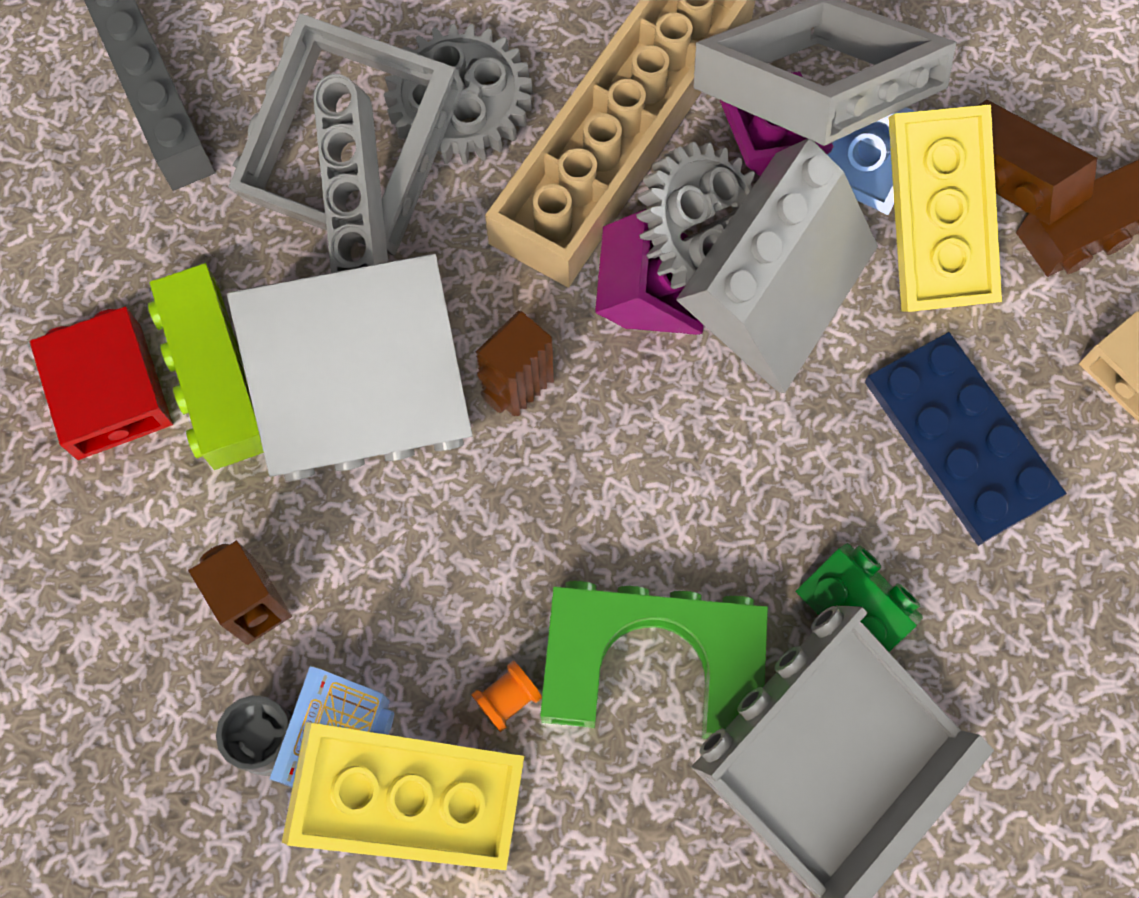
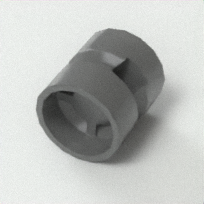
(253, 733)

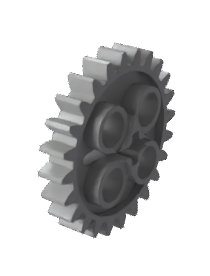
(494, 105)
(684, 192)

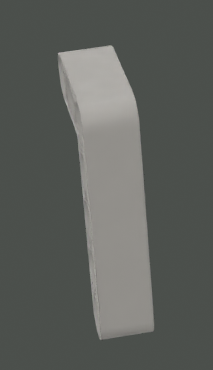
(343, 178)

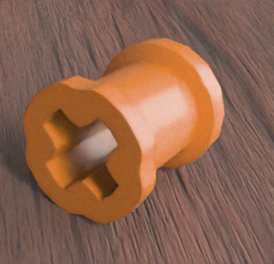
(507, 696)

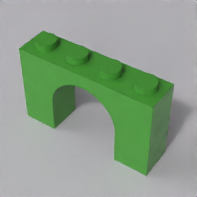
(587, 622)

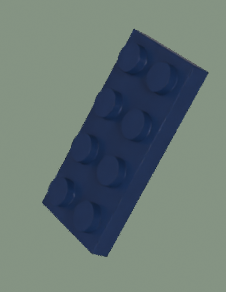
(964, 438)

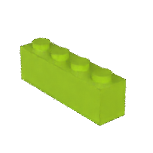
(207, 366)

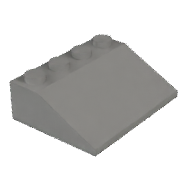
(783, 264)

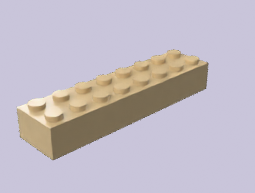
(607, 136)

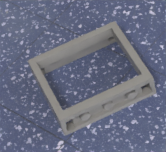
(905, 69)
(284, 93)

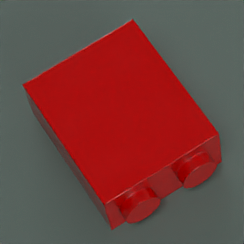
(100, 383)

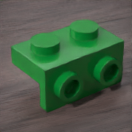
(853, 579)

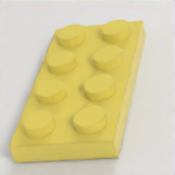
(945, 208)
(402, 798)

